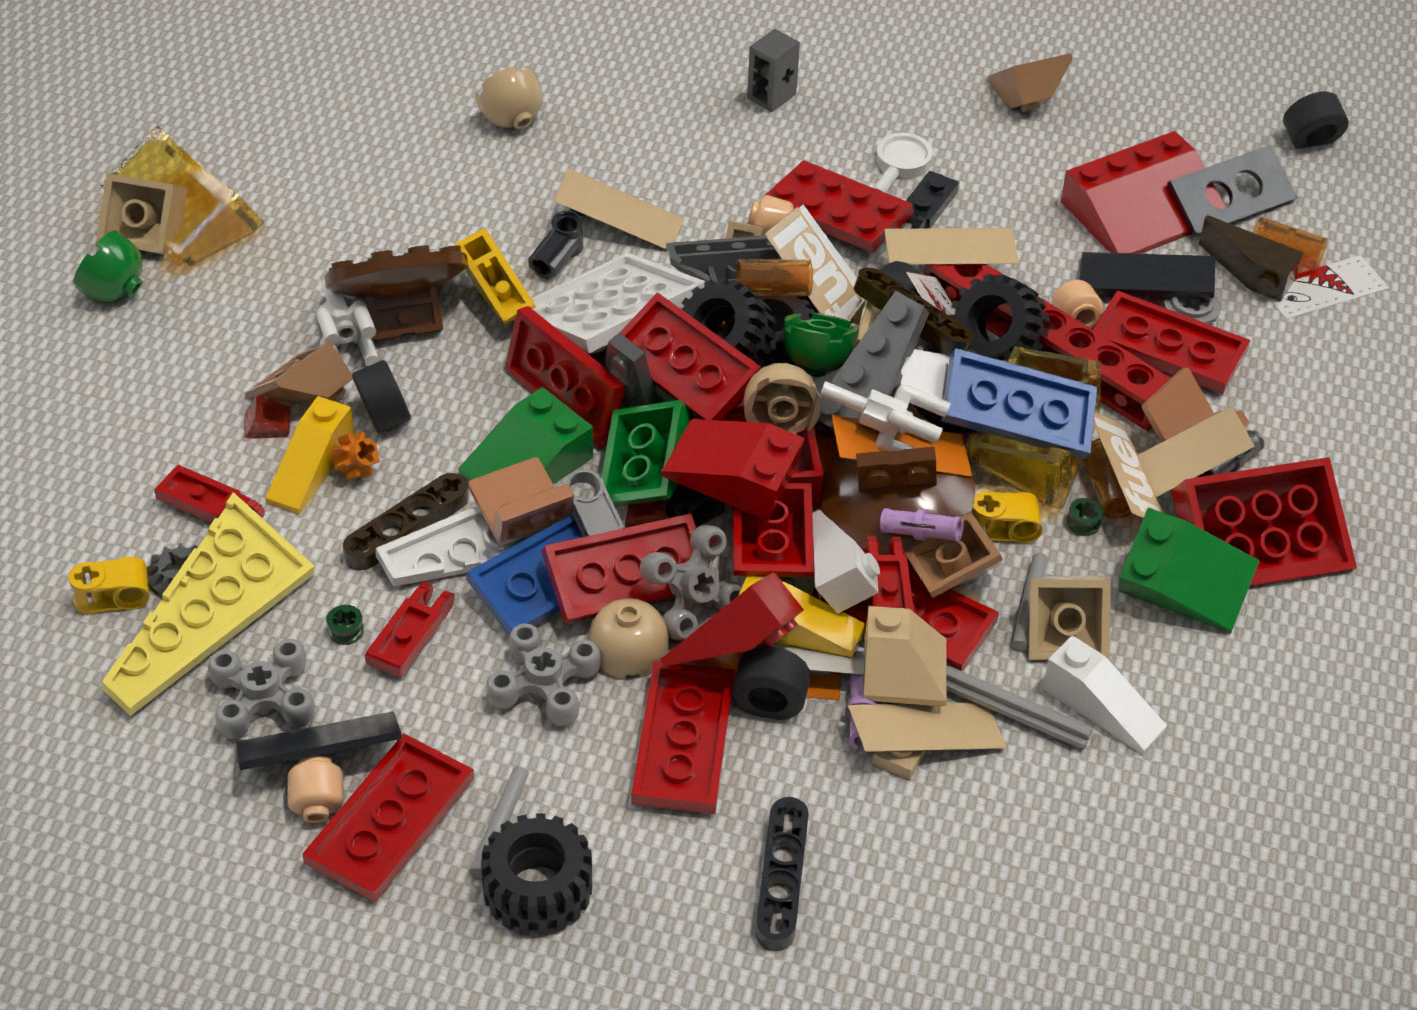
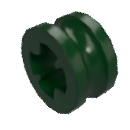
(1075, 518)
(340, 633)

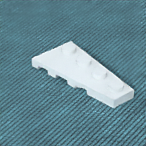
(441, 549)

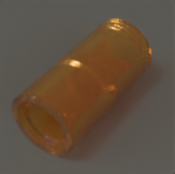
(1309, 243)
(776, 276)
(1105, 482)

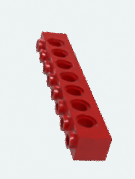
(1124, 377)

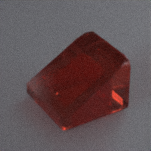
(266, 419)
(645, 513)

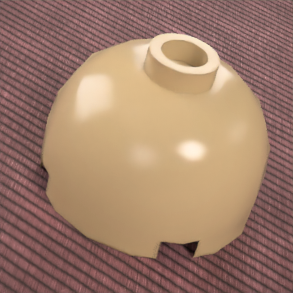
(511, 98)
(783, 398)
(629, 637)

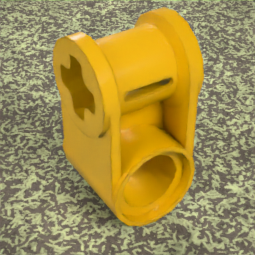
(1009, 516)
(113, 585)

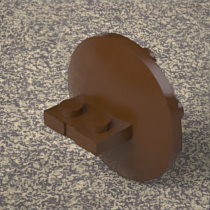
(399, 288)
(898, 480)

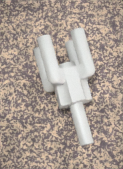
(345, 322)
(891, 414)

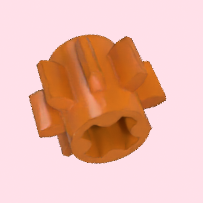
(355, 455)

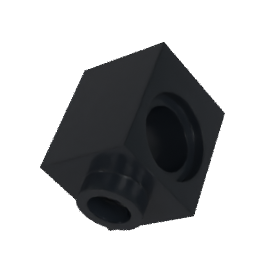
(689, 501)

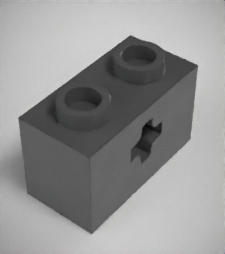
(773, 70)

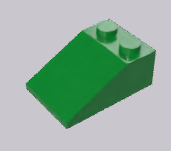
(534, 428)
(638, 450)
(1187, 571)

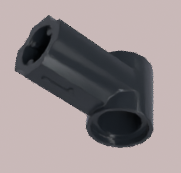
(559, 245)

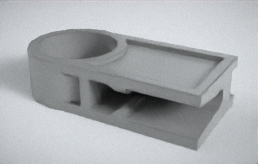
(596, 513)

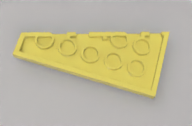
(216, 594)

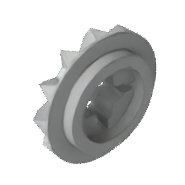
(1207, 307)

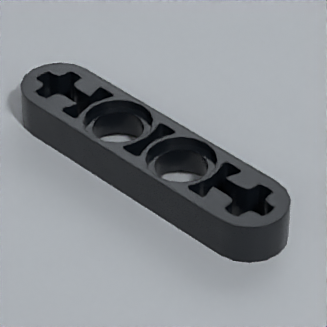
(782, 872)

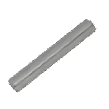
(1017, 708)

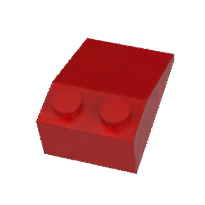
(736, 462)
(779, 544)
(755, 616)

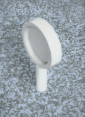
(903, 158)

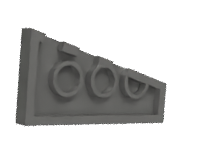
(878, 355)

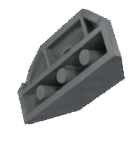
(717, 257)

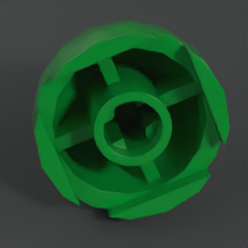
(111, 270)
(818, 343)

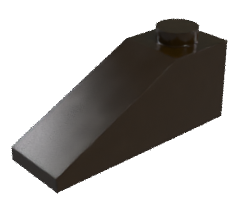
(1251, 258)

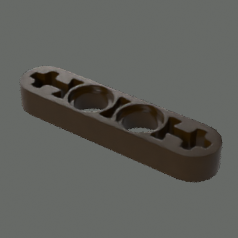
(939, 329)
(402, 517)

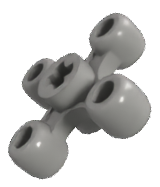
(691, 581)
(543, 674)
(261, 688)

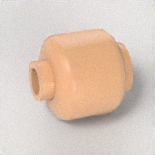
(769, 212)
(1079, 301)
(315, 788)

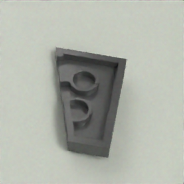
(631, 367)

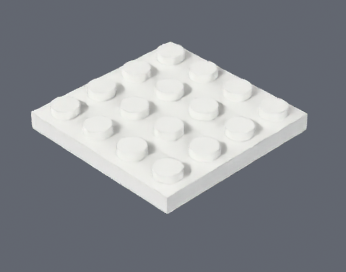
(608, 297)

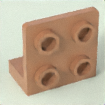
(1179, 406)
(520, 500)

